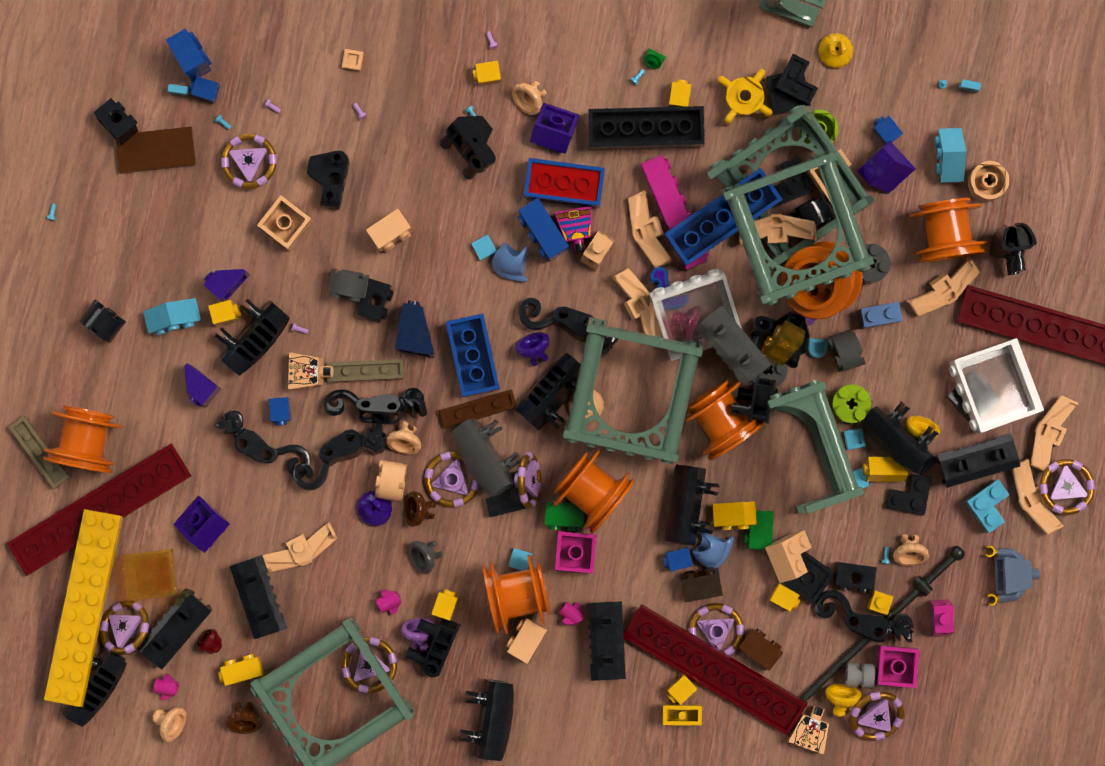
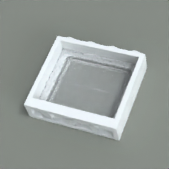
(704, 291)
(995, 386)

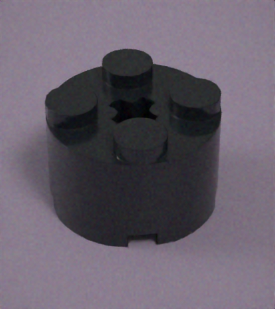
(815, 210)
(102, 321)

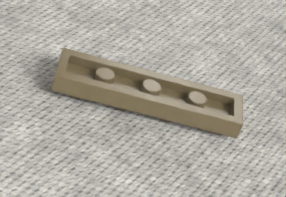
(367, 370)
(34, 447)

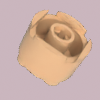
(996, 174)
(391, 480)

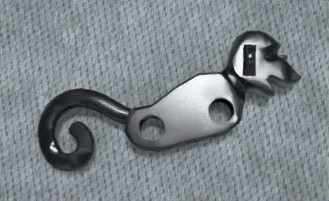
(572, 324)
(380, 407)
(255, 444)
(342, 450)
(868, 623)

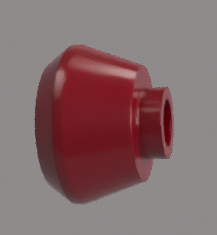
(209, 642)

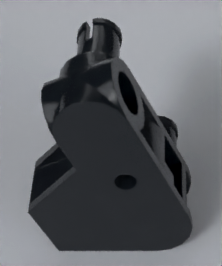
(474, 134)
(324, 170)
(765, 327)
(759, 396)
(443, 638)

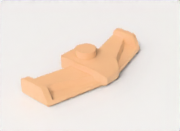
(779, 227)
(647, 230)
(945, 289)
(639, 303)
(1049, 432)
(1031, 499)
(301, 550)

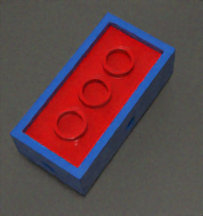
(564, 182)

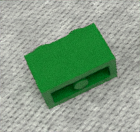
(564, 515)
(761, 534)

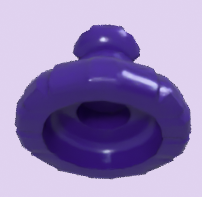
(533, 347)
(373, 517)

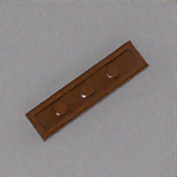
(478, 408)

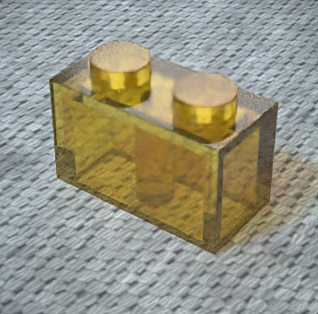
(783, 342)

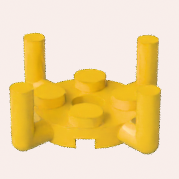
(744, 107)

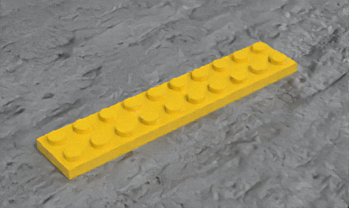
(83, 608)

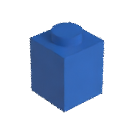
(204, 89)
(886, 130)
(280, 410)
(677, 559)

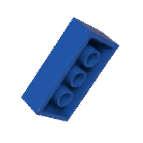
(472, 355)

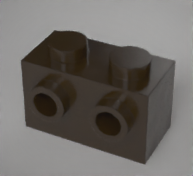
(701, 584)

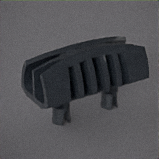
(1011, 244)
(255, 339)
(550, 393)
(898, 442)
(978, 460)
(685, 504)
(258, 597)
(174, 628)
(606, 641)
(103, 679)
(494, 719)

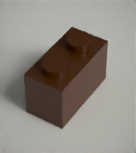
(761, 649)

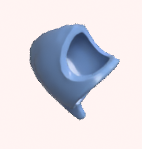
(510, 263)
(712, 550)

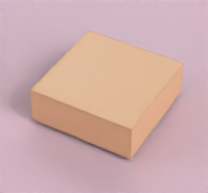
(352, 60)

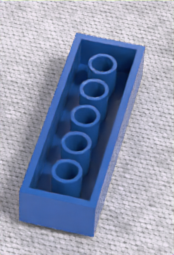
(715, 221)

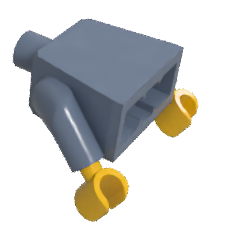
(1012, 575)

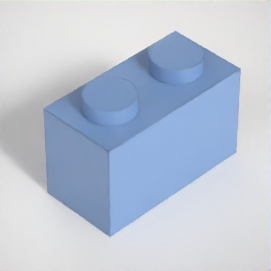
(880, 315)

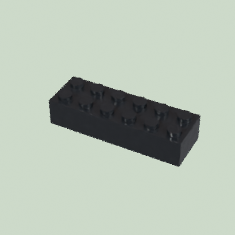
(646, 128)

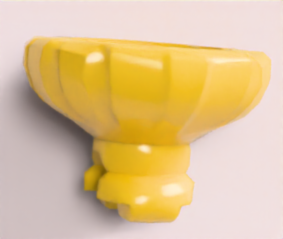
(832, 57)
(918, 424)
(842, 698)

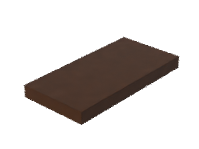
(157, 150)

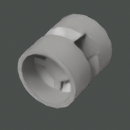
(859, 675)

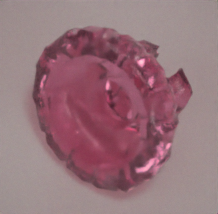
(686, 322)

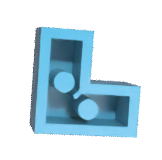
(951, 155)
(171, 316)
(983, 503)

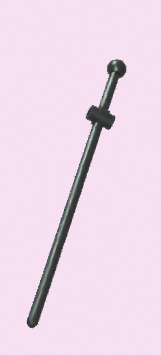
(921, 586)

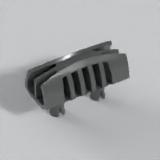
(733, 346)
(482, 457)

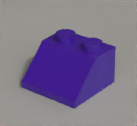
(554, 128)
(886, 168)
(225, 282)
(199, 386)
(201, 524)

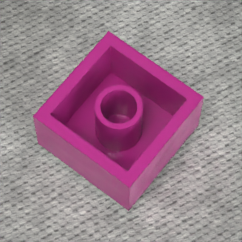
(575, 552)
(897, 666)

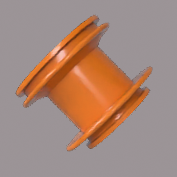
(948, 230)
(820, 304)
(714, 416)
(83, 439)
(592, 490)
(516, 594)

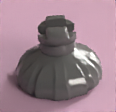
(423, 556)

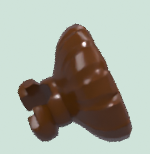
(417, 509)
(243, 720)

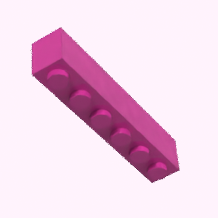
(667, 197)

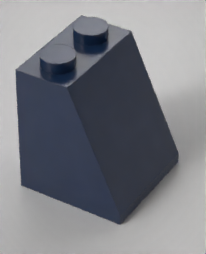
(413, 331)

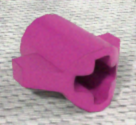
(389, 601)
(572, 614)
(166, 687)

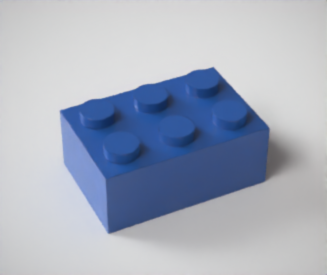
(189, 54)
(542, 230)

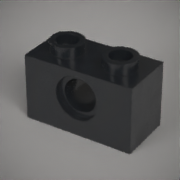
(120, 131)
(371, 312)
(866, 573)

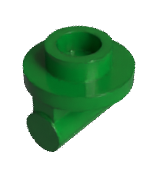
(653, 59)

